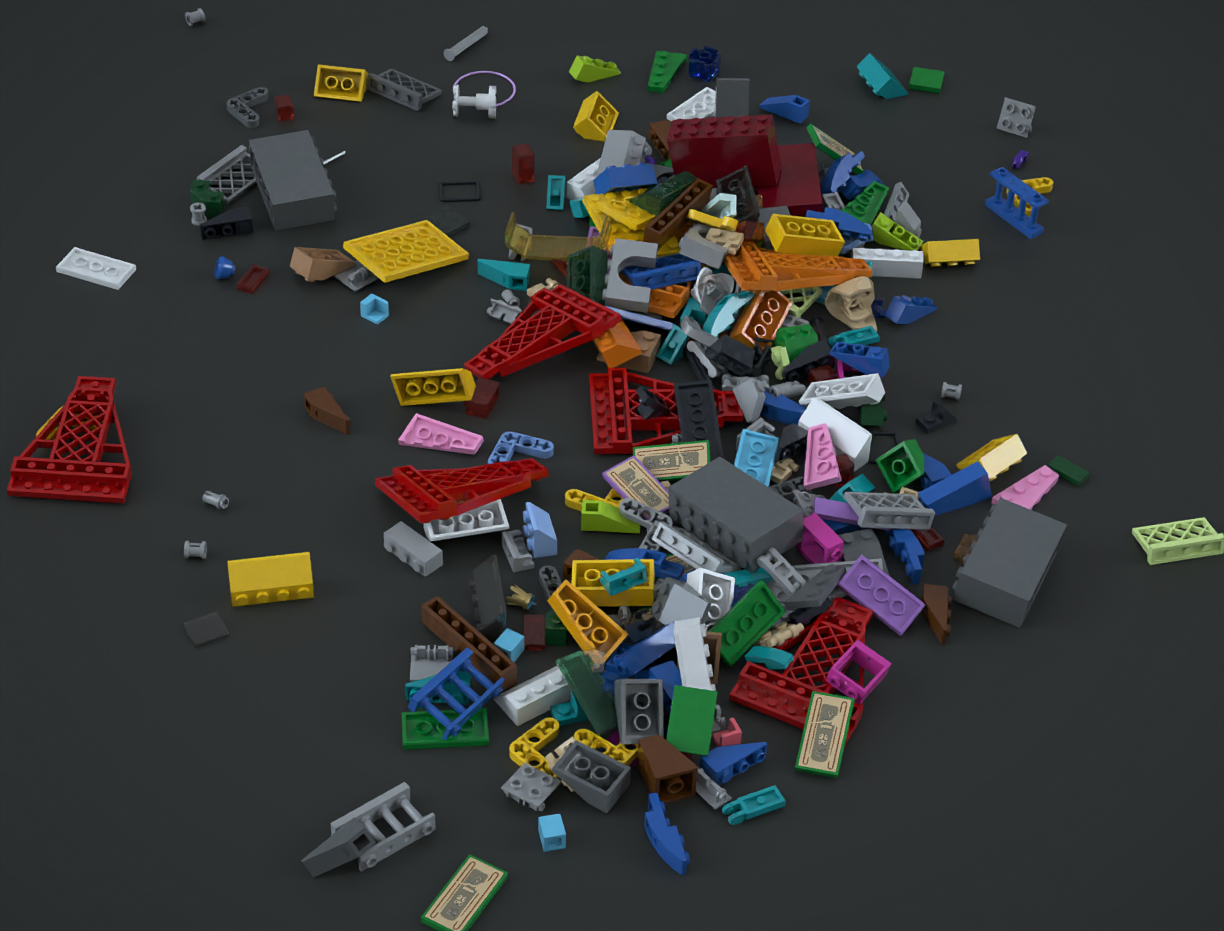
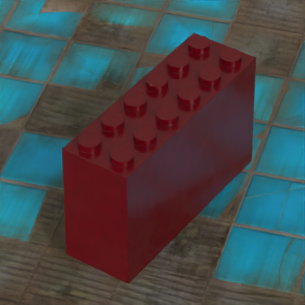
(723, 145)
(797, 182)

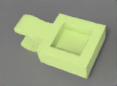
(780, 358)

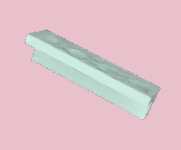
(721, 206)

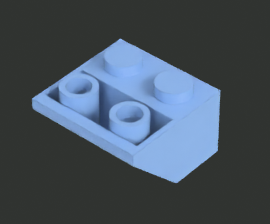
(539, 531)

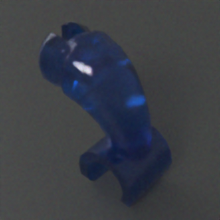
(877, 308)

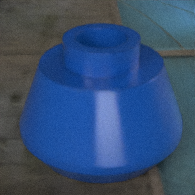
(223, 268)

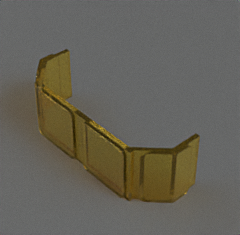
(551, 247)

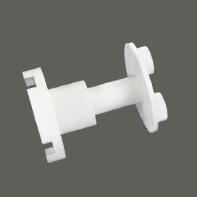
(481, 101)

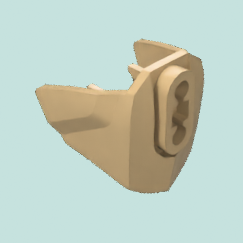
(852, 303)

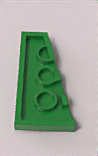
(664, 69)

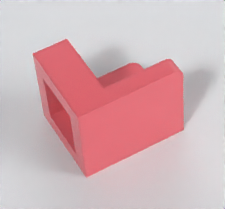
(728, 737)

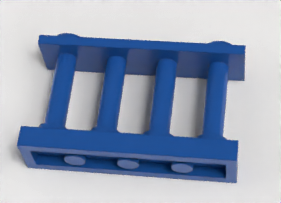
(1008, 211)
(450, 675)

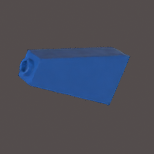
(958, 490)
(645, 651)

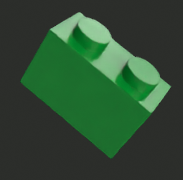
(795, 339)
(902, 464)

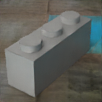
(413, 549)

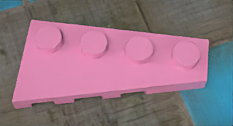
(1029, 489)

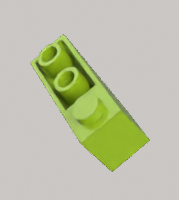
(591, 70)
(893, 235)
(605, 517)

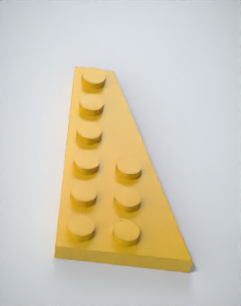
(626, 213)

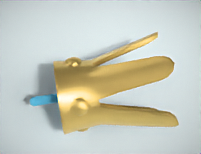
(522, 599)

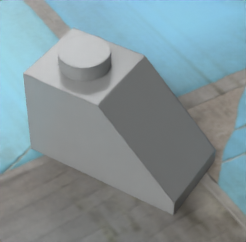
(908, 219)
(750, 398)

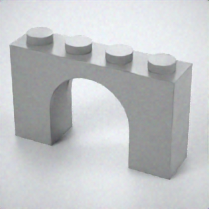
(698, 248)
(626, 254)

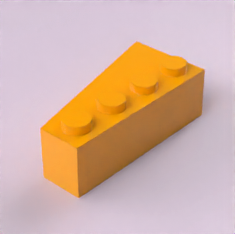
(585, 621)

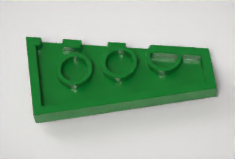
(867, 204)

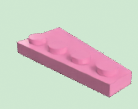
(436, 435)
(821, 461)

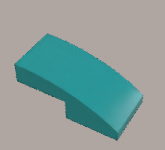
(772, 657)

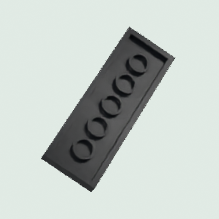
(698, 414)

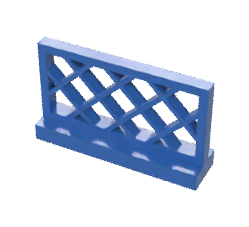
(666, 272)

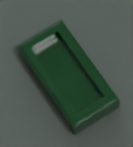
(1068, 470)

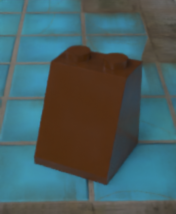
(665, 770)

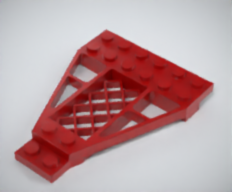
(540, 336)
(615, 420)
(71, 476)
(435, 492)
(788, 697)

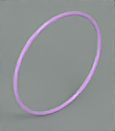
(490, 72)

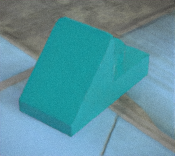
(556, 192)
(693, 311)
(673, 346)
(568, 712)

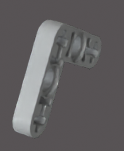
(692, 329)
(630, 514)

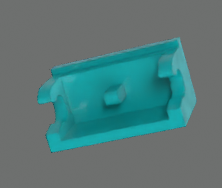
(624, 579)

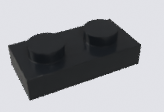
(804, 615)

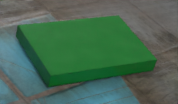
(691, 719)

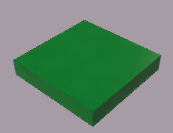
(926, 80)

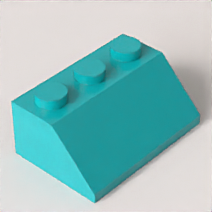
(880, 78)

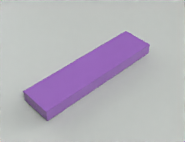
(836, 511)

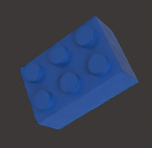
(625, 178)

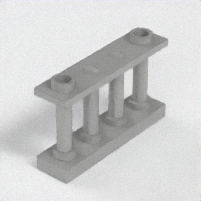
(381, 808)

